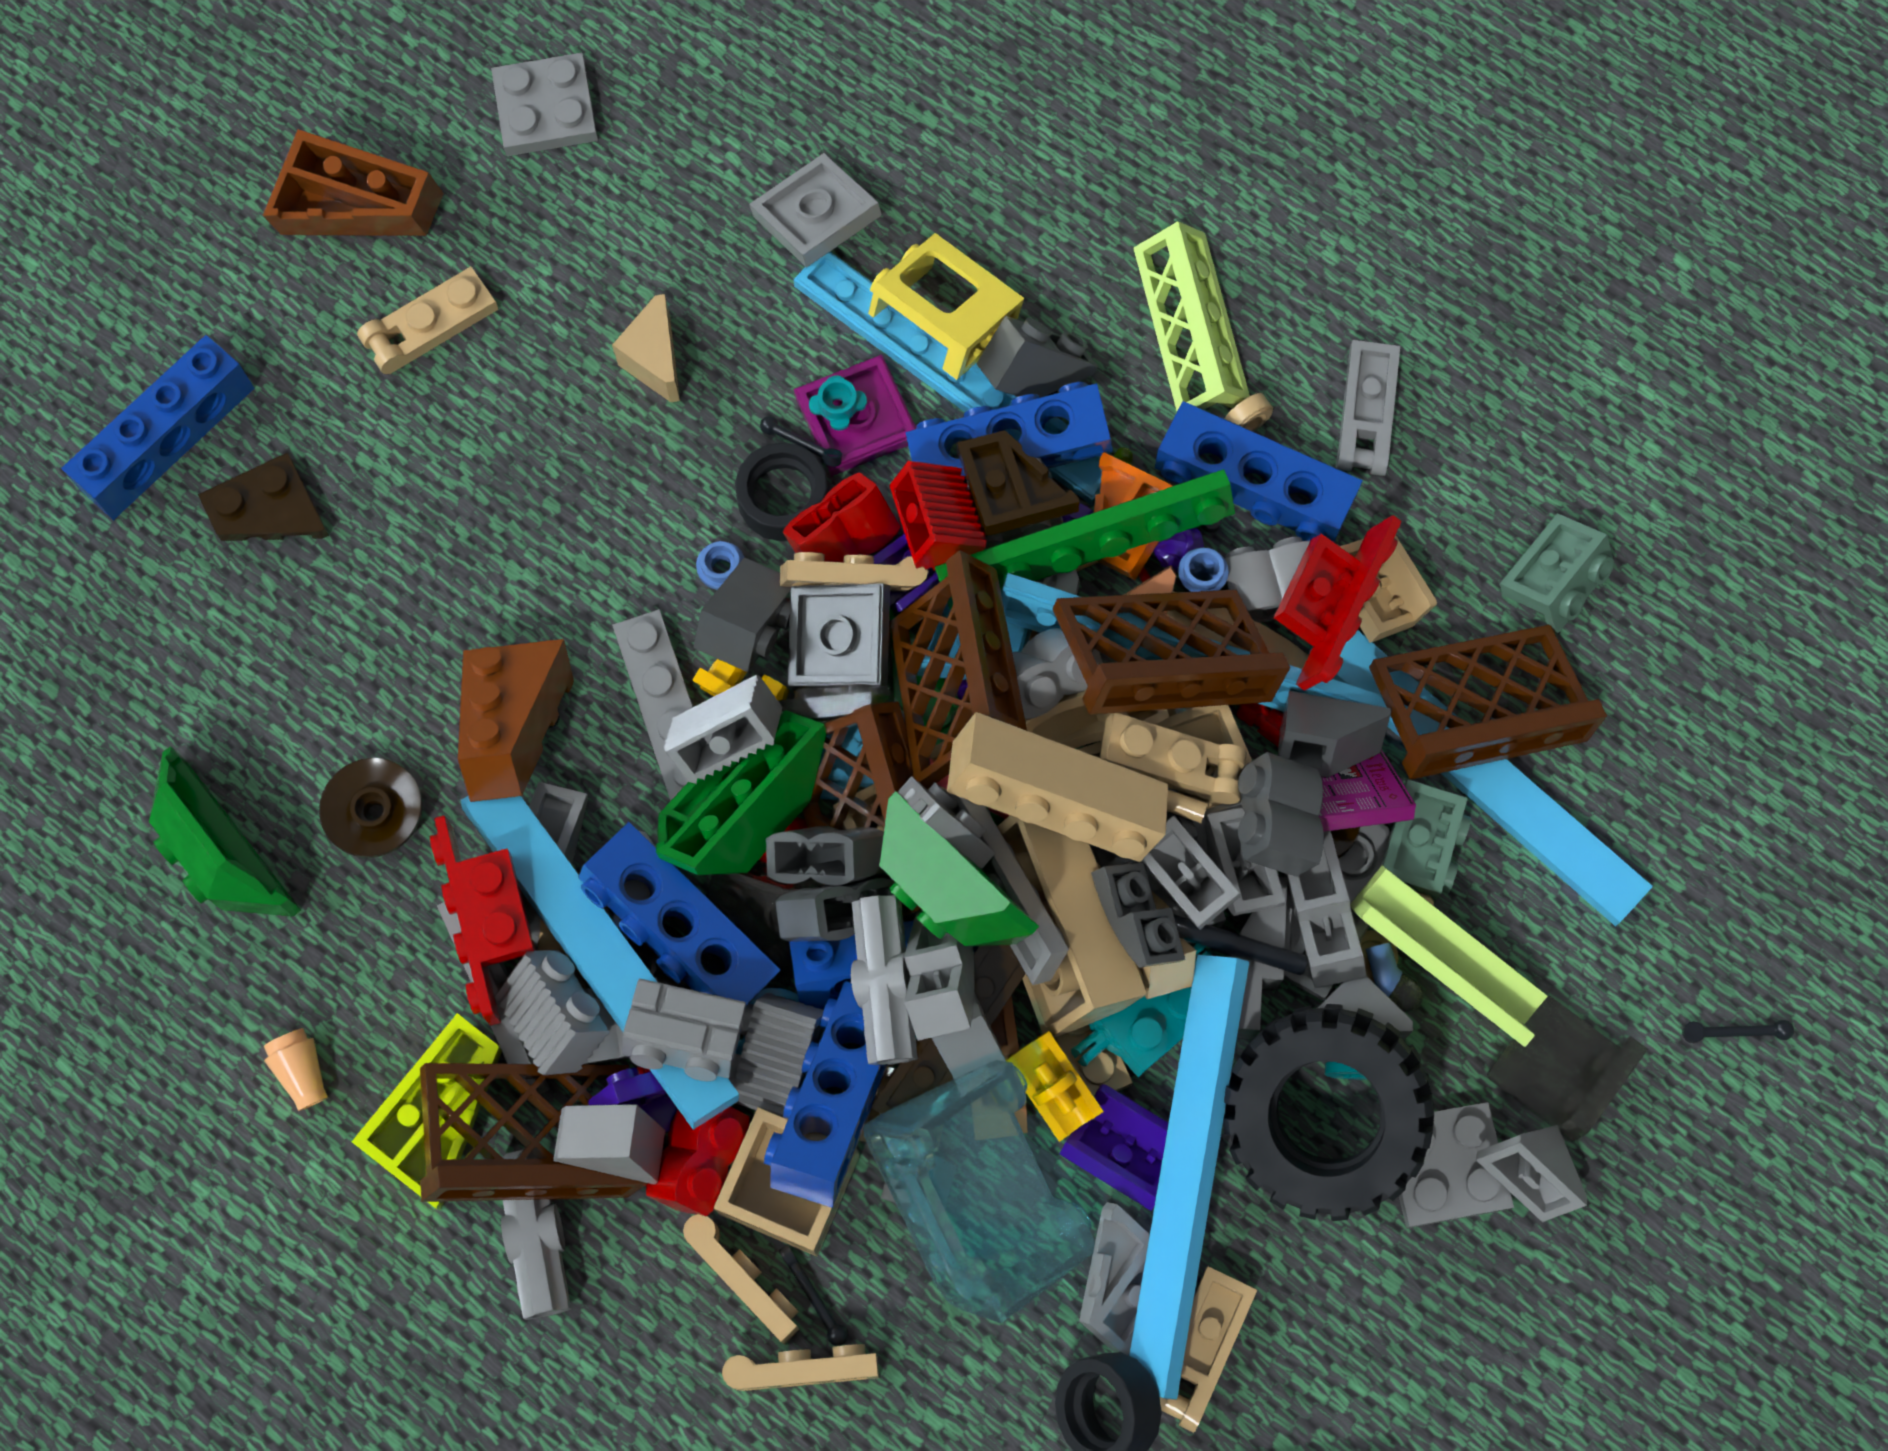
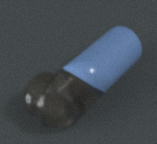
(1392, 981)

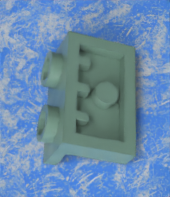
(1560, 570)
(1423, 847)

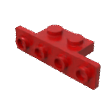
(1329, 595)
(488, 910)

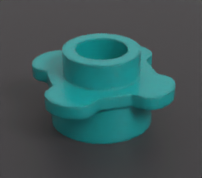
(837, 389)

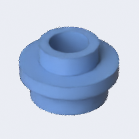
(712, 554)

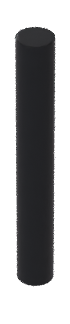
(1241, 946)

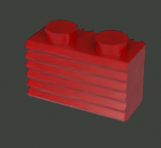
(936, 513)

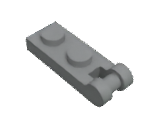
(1368, 406)

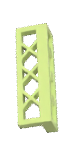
(1206, 317)
(1449, 953)

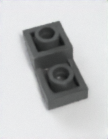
(1143, 930)

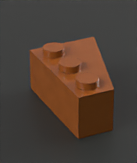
(349, 192)
(505, 712)

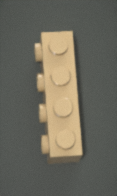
(1057, 787)

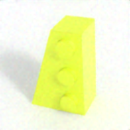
(396, 1129)

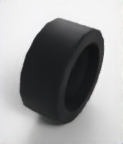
(770, 458)
(1137, 1396)

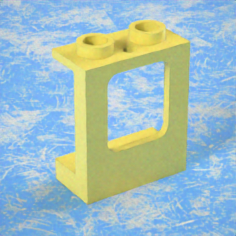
(961, 331)

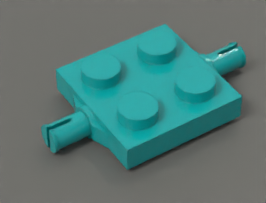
(1140, 1031)

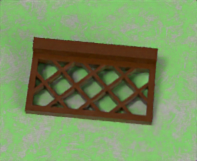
(982, 655)
(1178, 679)
(1506, 734)
(882, 758)
(500, 1177)

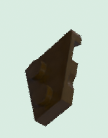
(1010, 485)
(263, 504)

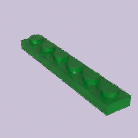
(1110, 530)

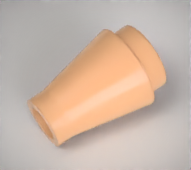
(297, 1068)

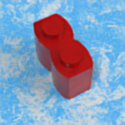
(846, 522)
(698, 1161)

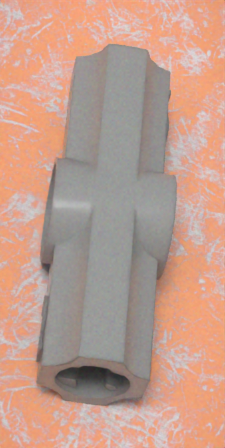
(882, 980)
(534, 1244)

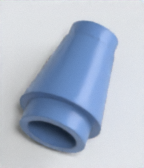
(1206, 572)

